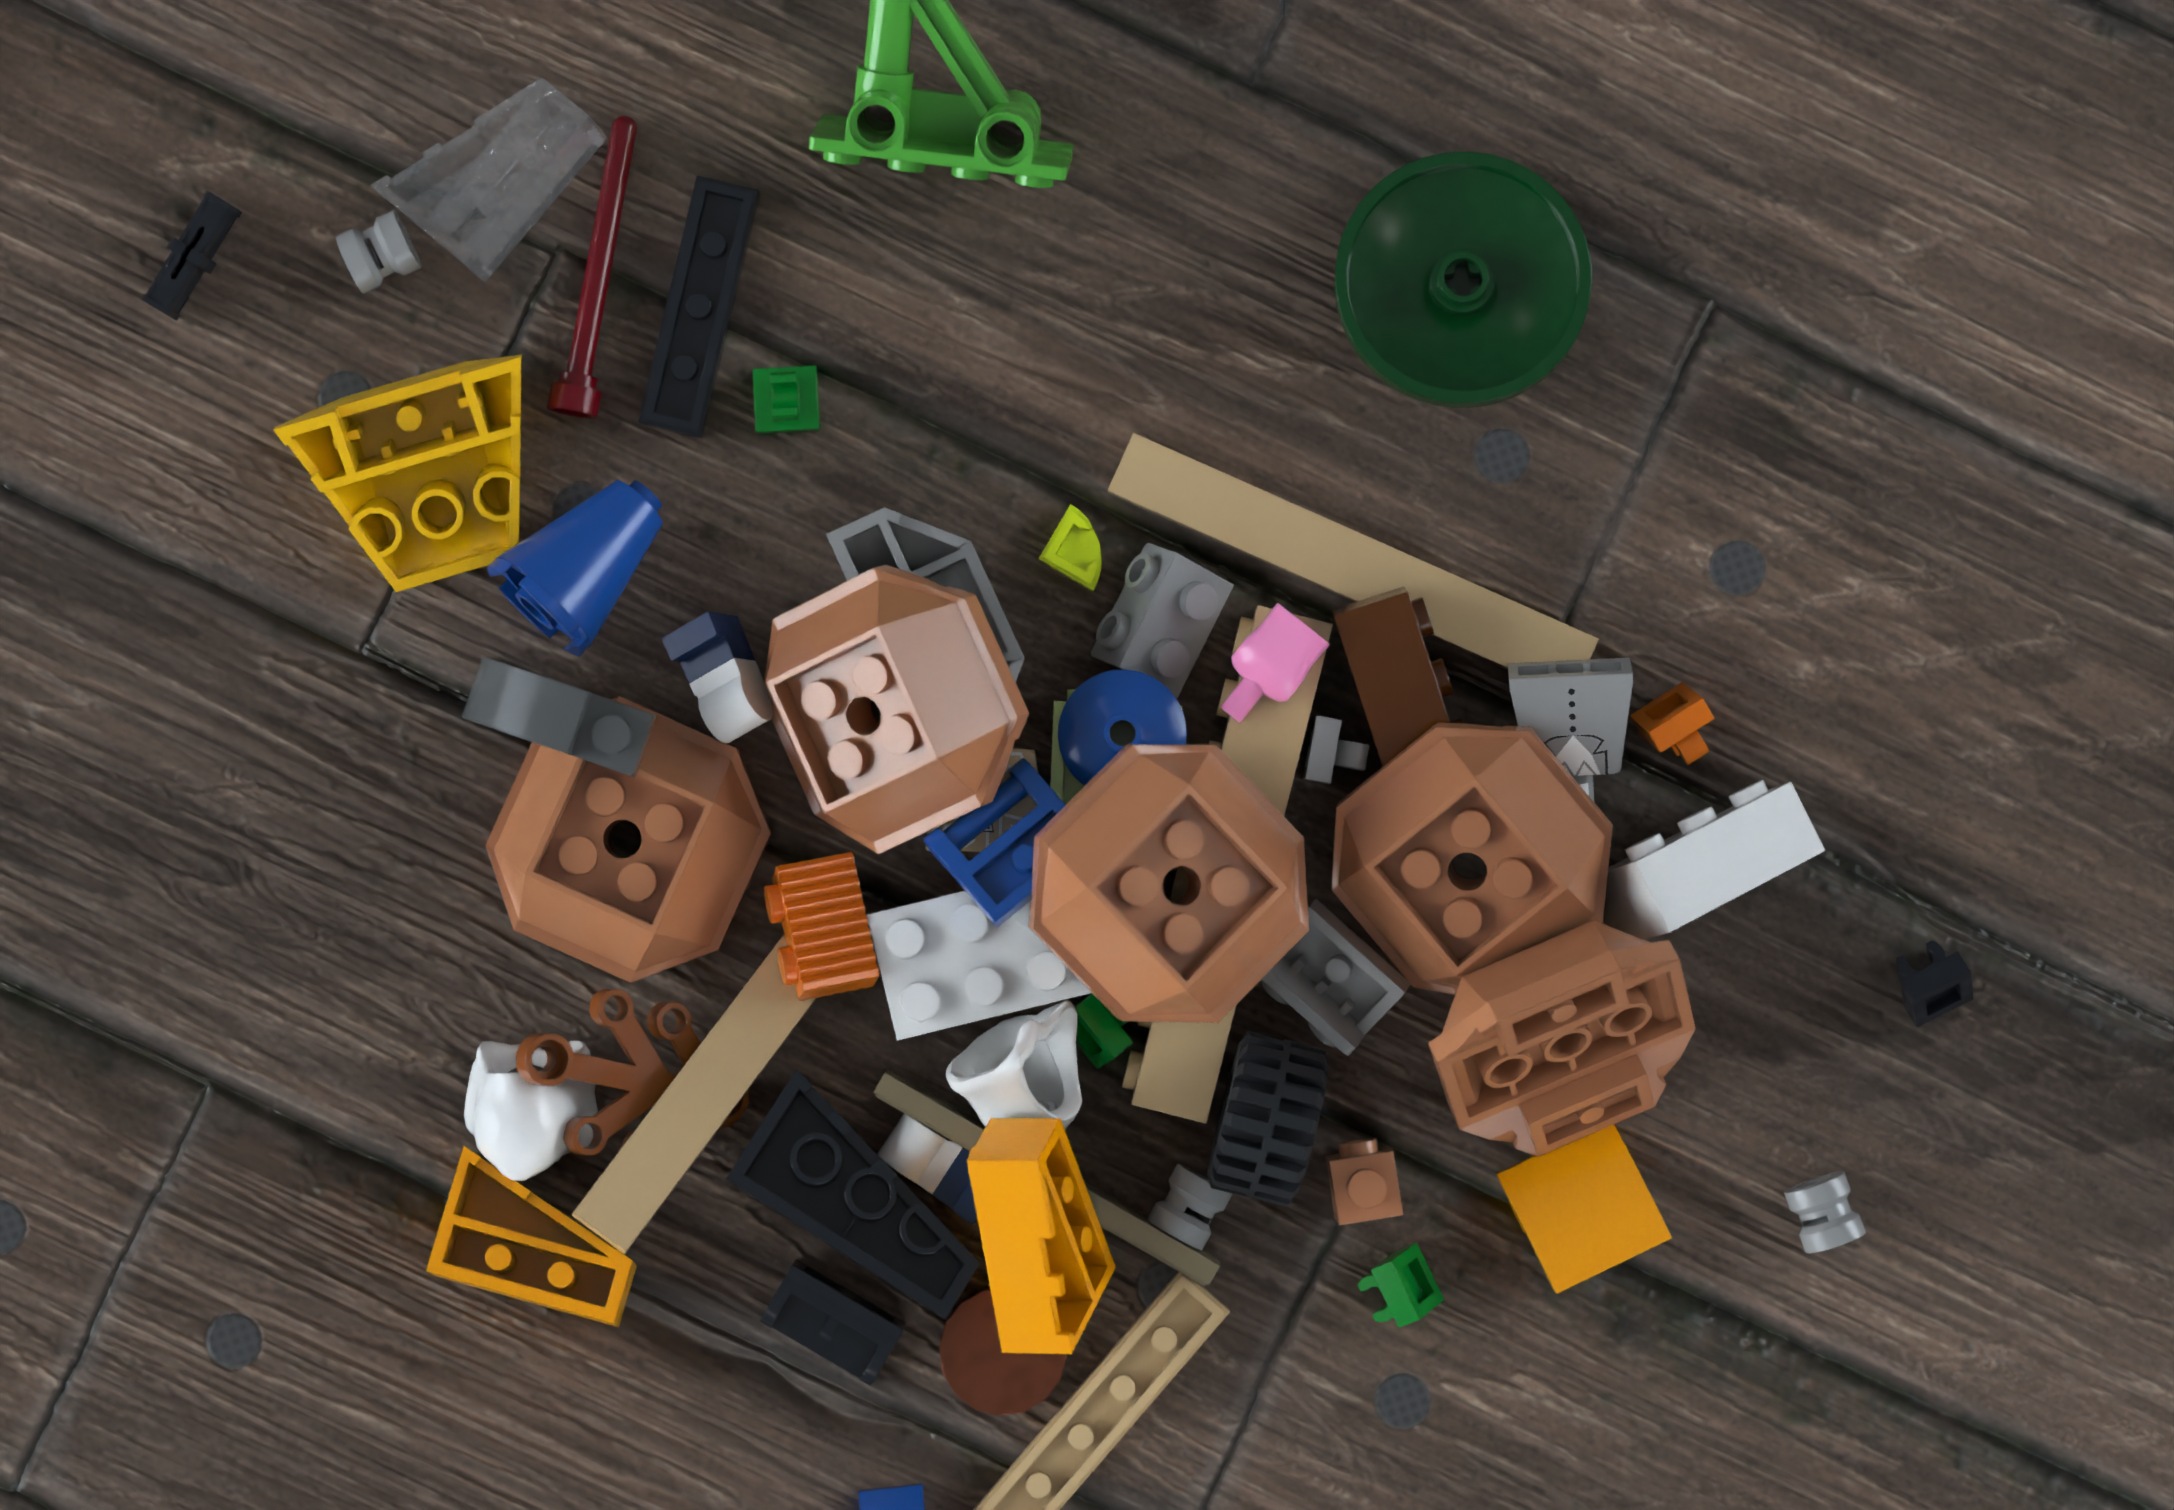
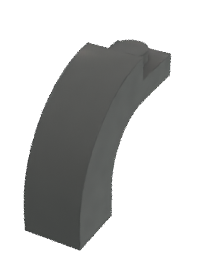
(558, 716)

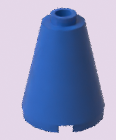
(581, 562)

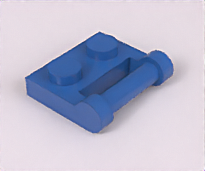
(1001, 873)

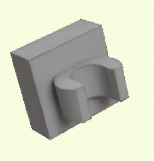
(1328, 751)

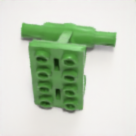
(937, 124)

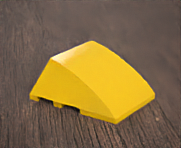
(422, 467)

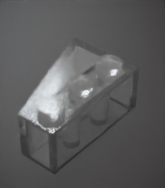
(497, 176)

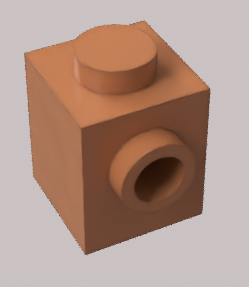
(1363, 1182)

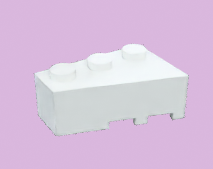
(1709, 861)

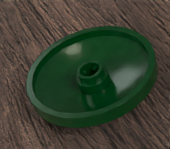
(1462, 279)

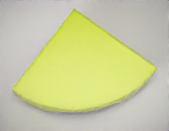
(1075, 549)

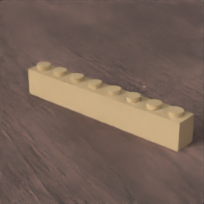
(1185, 1058)

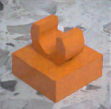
(1674, 722)

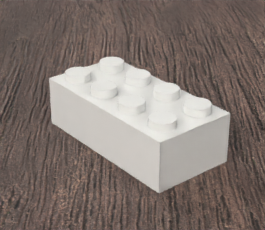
(954, 967)

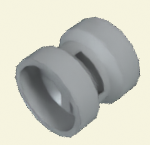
(391, 245)
(1191, 1191)
(1824, 1212)

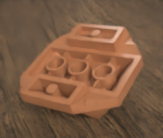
(939, 693)
(1480, 795)
(1104, 873)
(667, 899)
(1563, 1038)

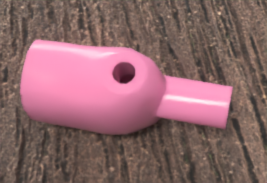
(1273, 661)

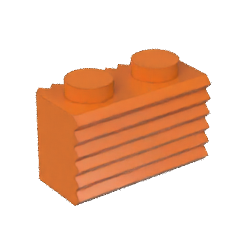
(822, 926)

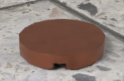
(985, 1375)

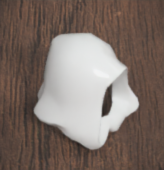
(1022, 1068)
(520, 1122)

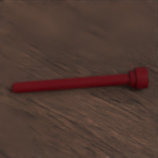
(576, 389)

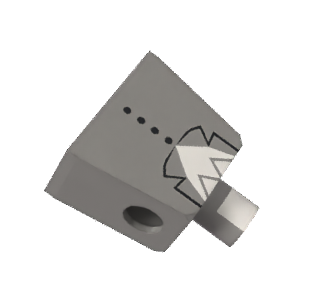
(1576, 711)

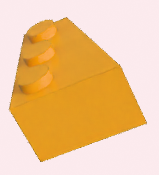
(1037, 1235)
(524, 1248)

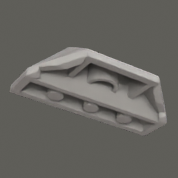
(929, 552)

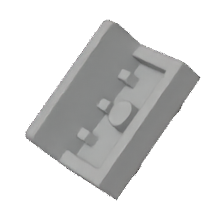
(1161, 617)
(1335, 981)

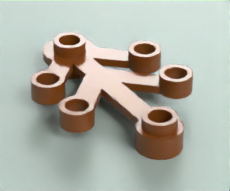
(642, 1080)

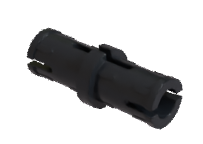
(191, 255)

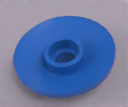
(1114, 698)

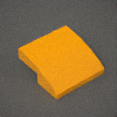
(1583, 1207)

